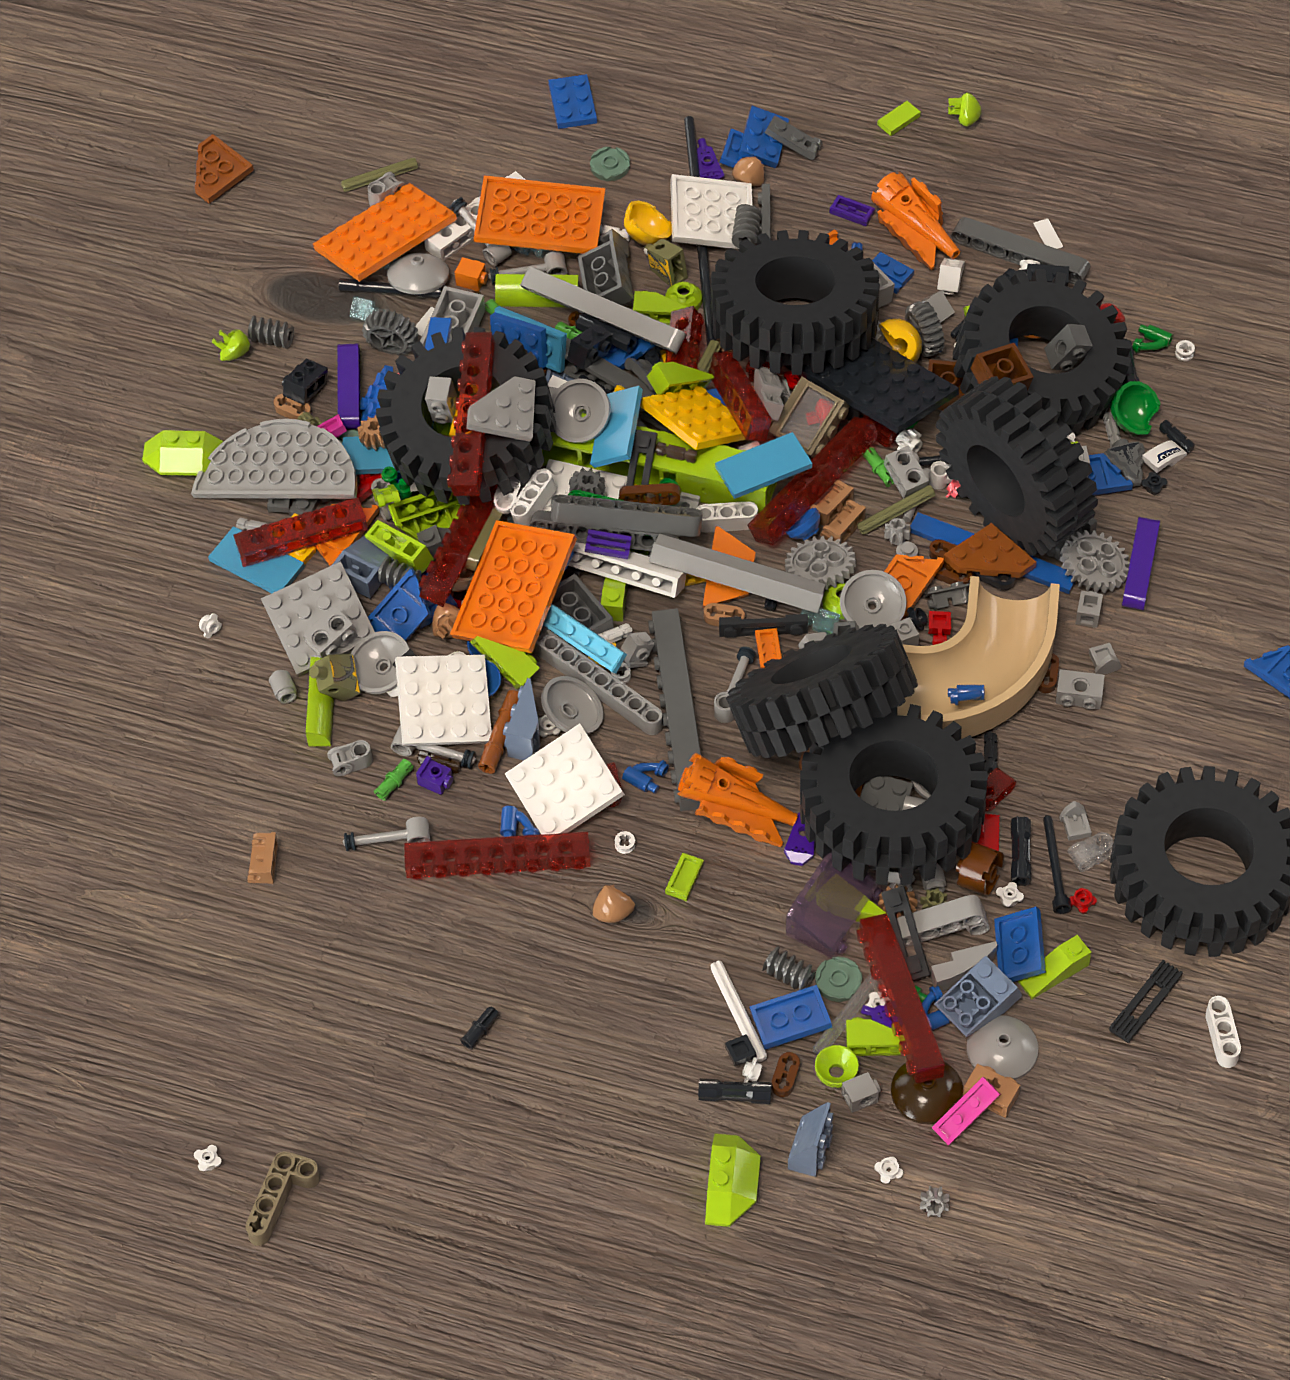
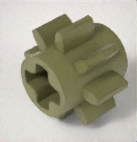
(933, 898)

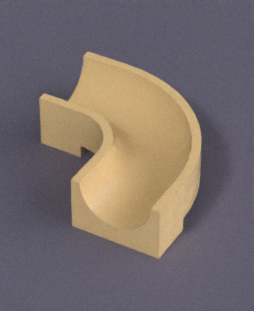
(1000, 647)

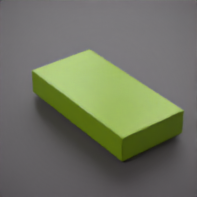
(899, 118)
(684, 876)

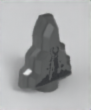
(1128, 459)

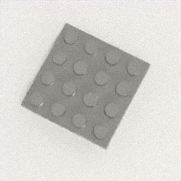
(307, 601)

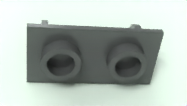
(940, 596)

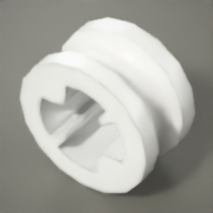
(1182, 356)
(627, 675)
(624, 849)

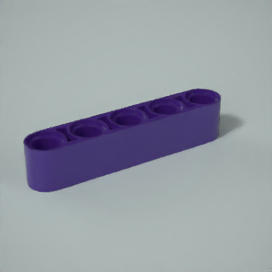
(349, 384)
(1141, 563)

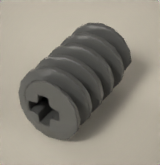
(746, 224)
(270, 333)
(391, 573)
(788, 969)

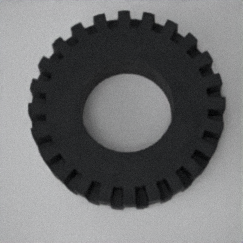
(1043, 310)
(828, 329)
(425, 454)
(1016, 464)
(822, 690)
(901, 838)
(1194, 909)

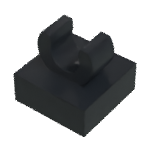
(740, 1050)

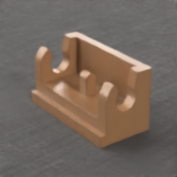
(834, 502)
(845, 523)
(263, 858)

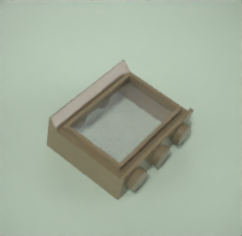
(811, 416)

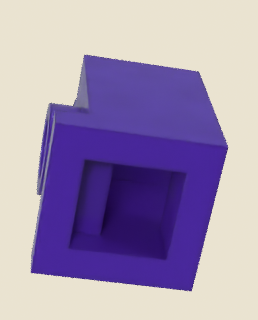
(434, 776)

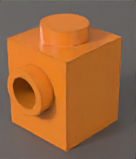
(470, 274)

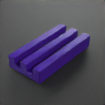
(850, 212)
(592, 534)

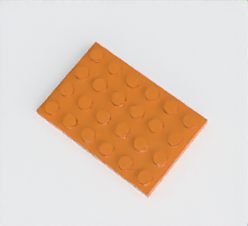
(539, 215)
(384, 231)
(514, 585)

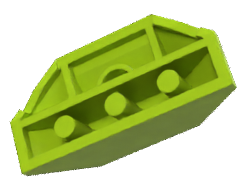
(179, 452)
(423, 512)
(731, 1180)

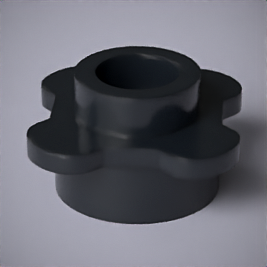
(1151, 487)
(918, 617)

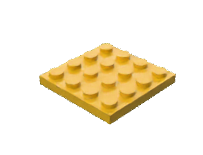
(694, 417)

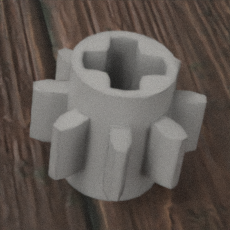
(897, 531)
(928, 1201)

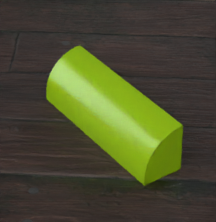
(510, 293)
(318, 714)

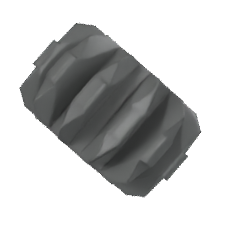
(587, 481)

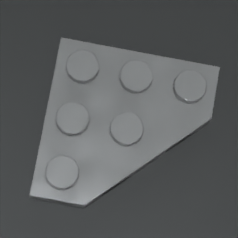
(506, 410)

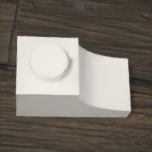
(950, 275)

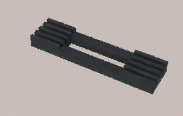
(643, 443)
(734, 626)
(896, 902)
(1163, 976)

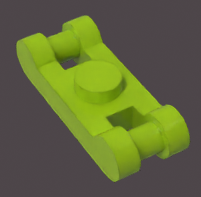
(386, 495)

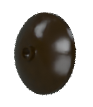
(926, 1102)

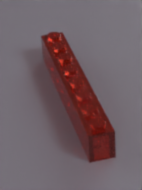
(900, 998)

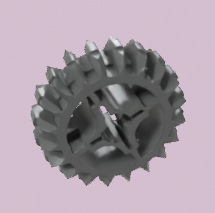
(928, 325)
(390, 332)

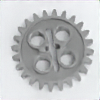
(822, 561)
(1094, 561)

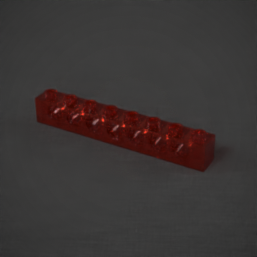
(469, 482)
(811, 484)
(456, 549)
(487, 848)

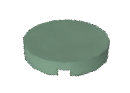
(609, 164)
(838, 979)

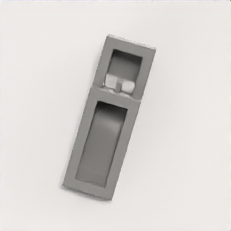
(769, 391)
(961, 961)

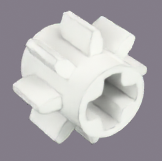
(909, 438)

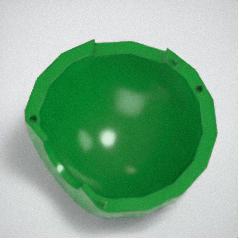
(1134, 407)

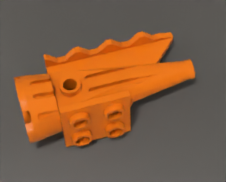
(913, 217)
(732, 798)

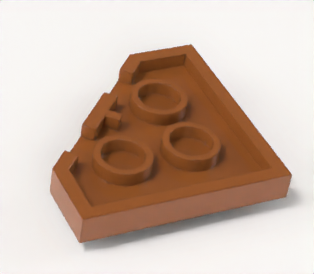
(218, 168)
(990, 553)

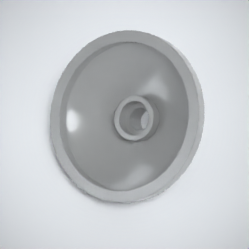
(418, 273)
(571, 401)
(877, 589)
(373, 655)
(571, 703)
(1010, 1058)

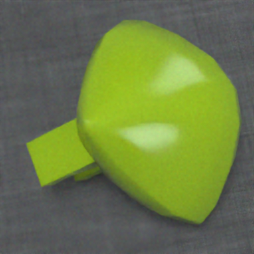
(967, 108)
(234, 345)

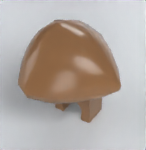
(749, 171)
(444, 620)
(612, 905)

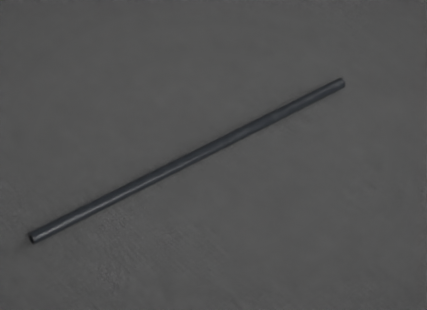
(701, 249)

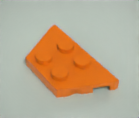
(729, 545)
(332, 549)
(914, 575)

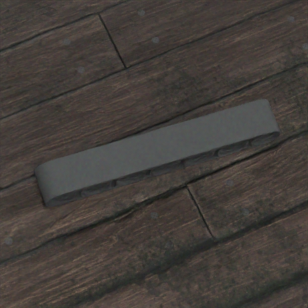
(1015, 247)
(626, 515)
(638, 540)

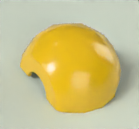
(646, 223)
(902, 338)

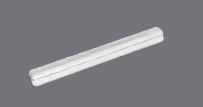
(737, 1009)

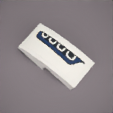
(1162, 455)

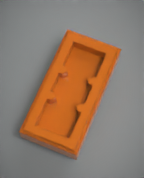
(767, 645)

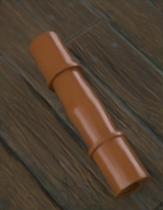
(495, 745)

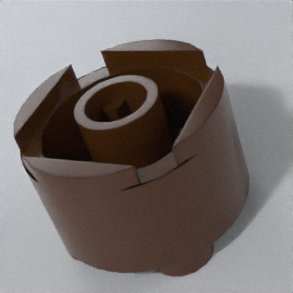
(980, 869)

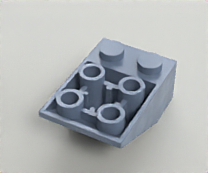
(362, 564)
(523, 729)
(978, 997)
(811, 1141)

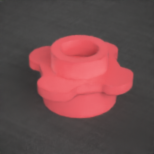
(952, 489)

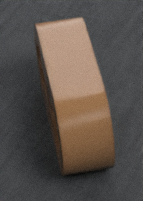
(291, 409)
(722, 611)

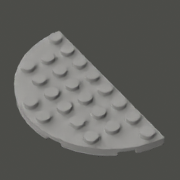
(279, 462)

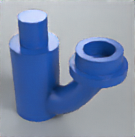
(966, 692)
(635, 777)
(509, 820)
(936, 1018)

